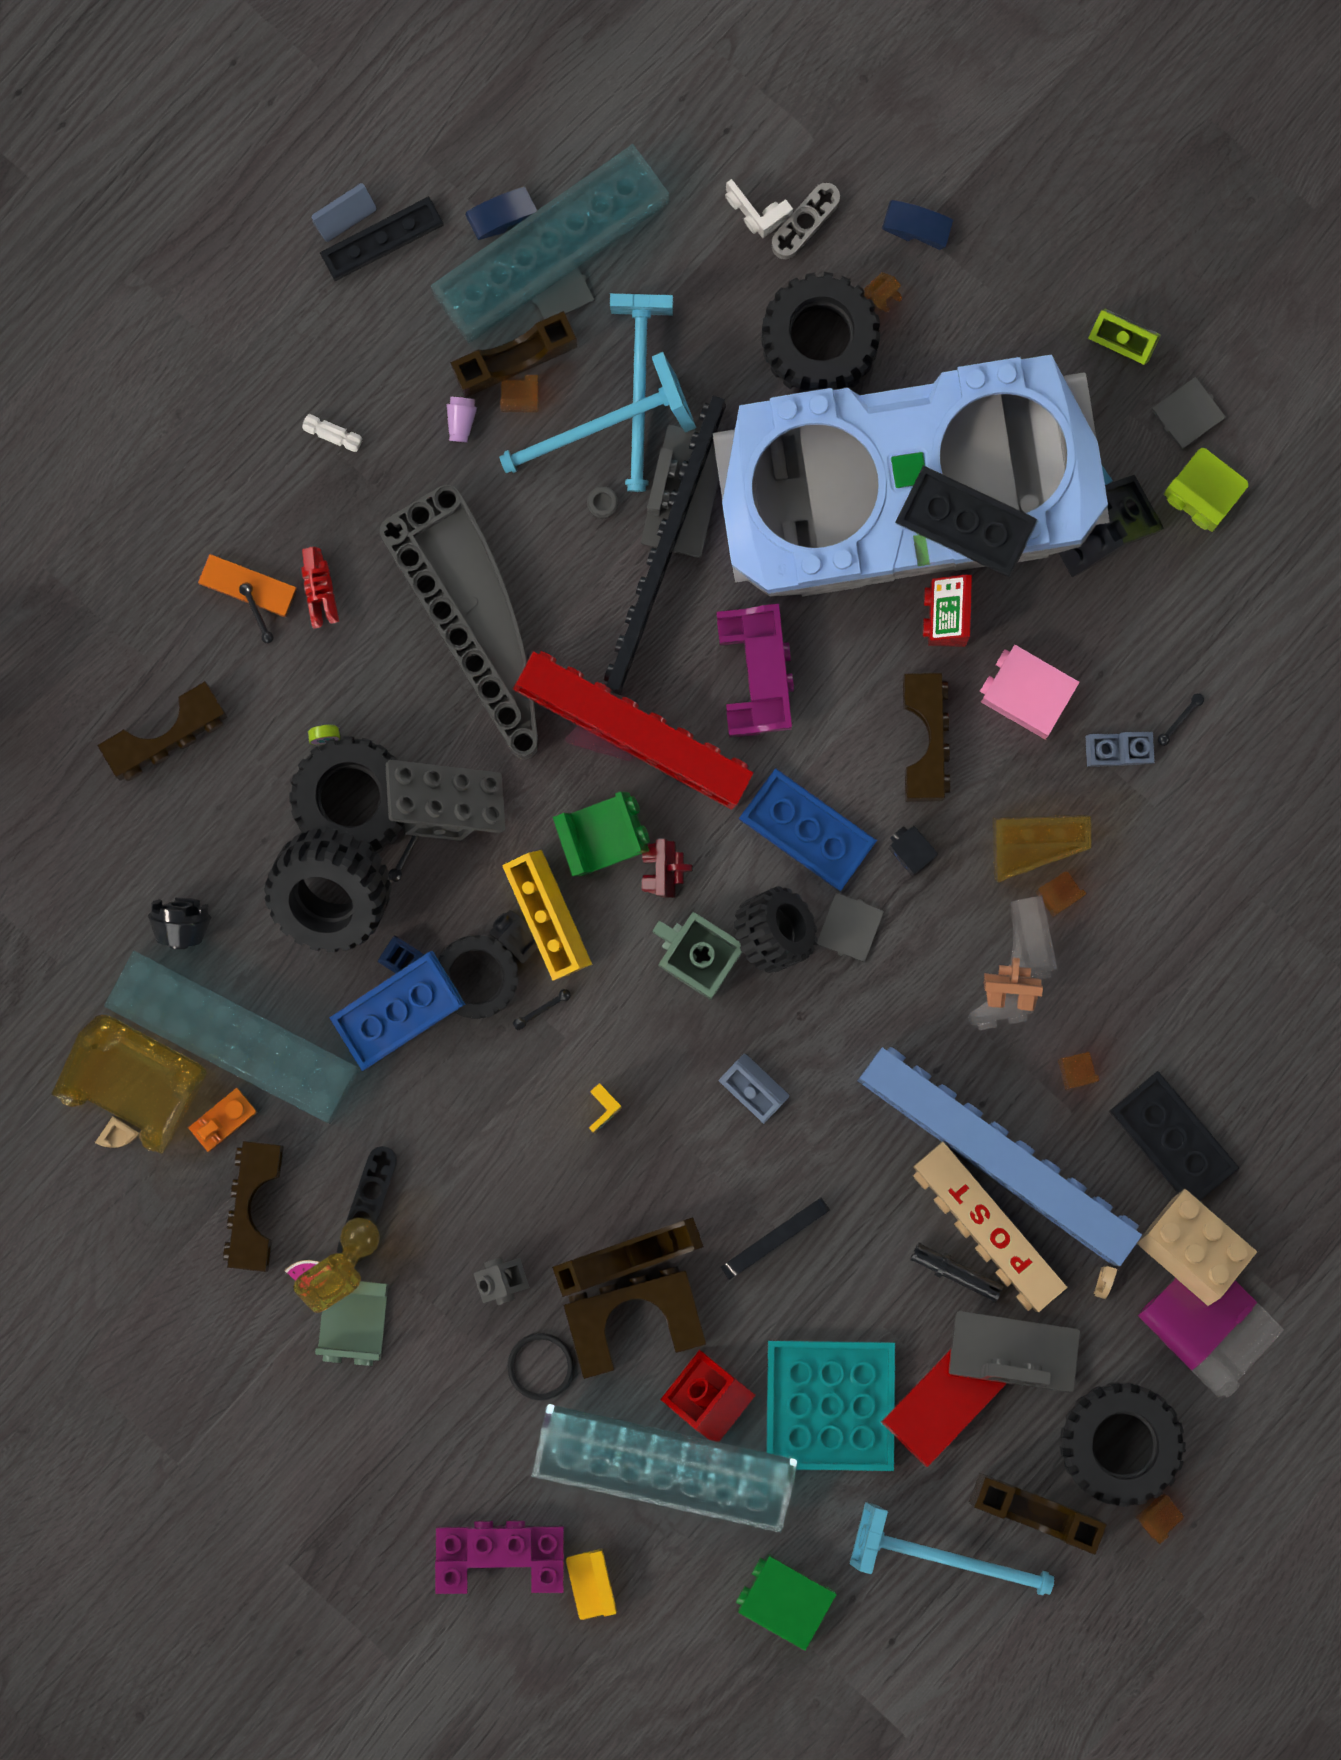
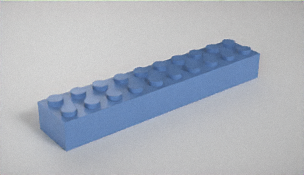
(999, 1157)

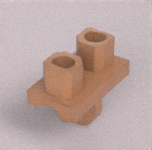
(1026, 988)

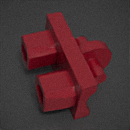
(669, 868)

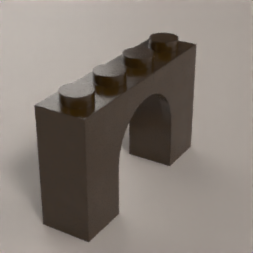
(589, 1316)
(1037, 1512)

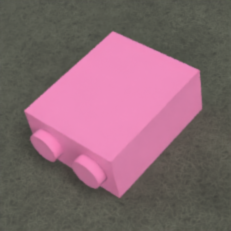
(1028, 691)

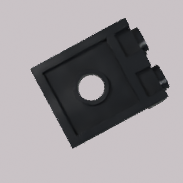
(1129, 521)

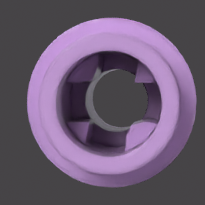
(460, 418)

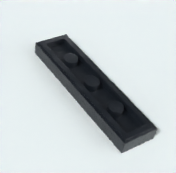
(381, 238)

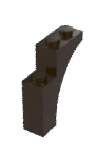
(627, 1257)

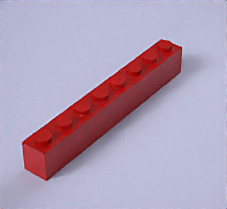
(633, 730)

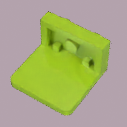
(1206, 489)

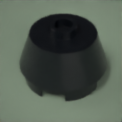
(179, 922)

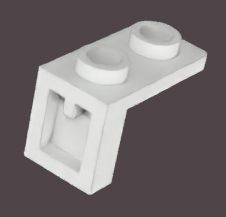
(773, 217)

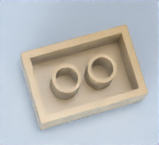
(1196, 1247)

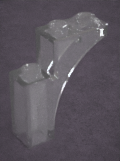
(1034, 948)

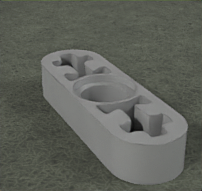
(826, 209)

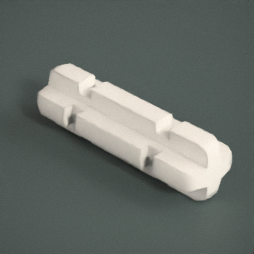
(332, 433)

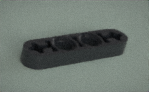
(360, 1202)
(775, 1238)

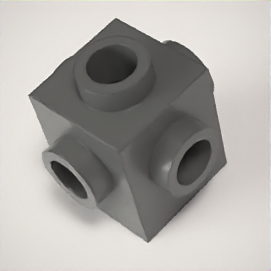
(501, 1280)

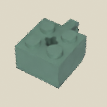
(680, 957)

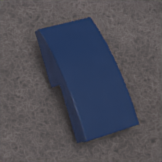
(500, 212)
(917, 222)

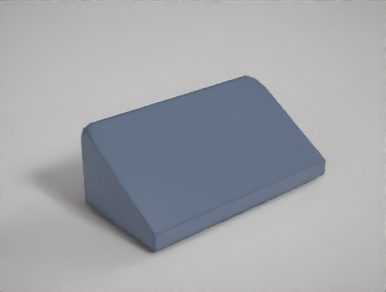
(343, 212)
(754, 1088)

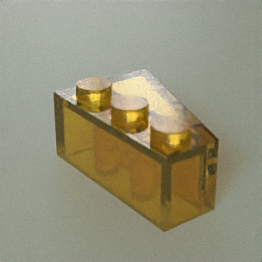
(1036, 840)

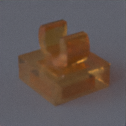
(881, 289)

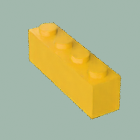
(547, 914)

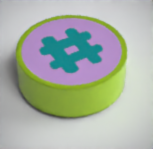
(320, 734)

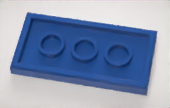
(807, 830)
(397, 1010)

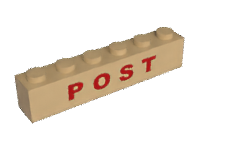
(989, 1227)

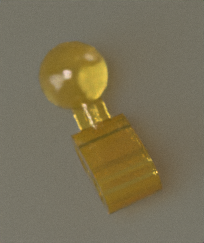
(336, 1275)

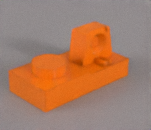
(222, 1119)

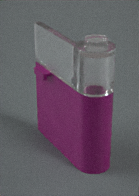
(1215, 1339)

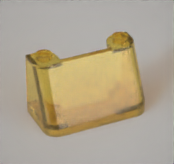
(130, 1079)

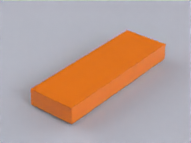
(267, 592)

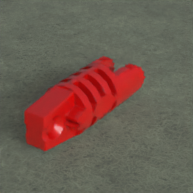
(318, 587)

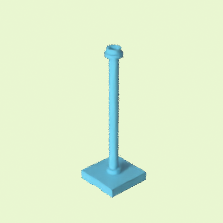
(641, 308)
(668, 394)
(872, 1538)

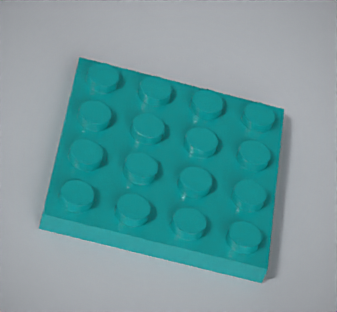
(831, 1404)

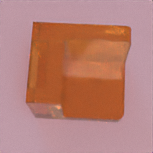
(520, 395)
(1060, 893)
(1077, 1071)
(1160, 1518)

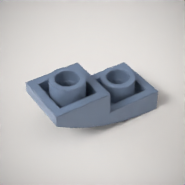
(1119, 749)

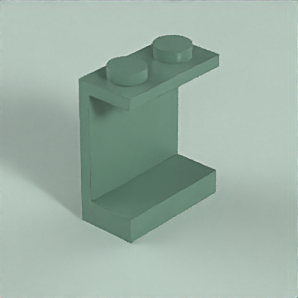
(355, 1325)

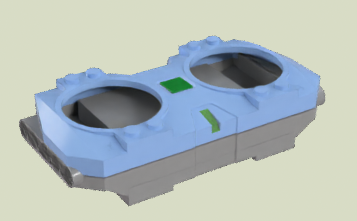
(826, 471)

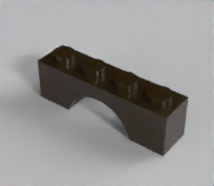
(491, 366)
(924, 697)
(197, 712)
(248, 1246)

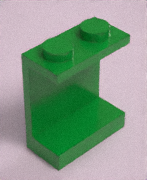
(602, 834)
(785, 1601)

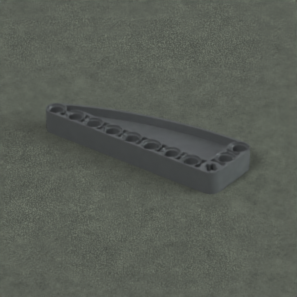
(469, 583)

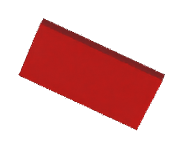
(938, 1410)

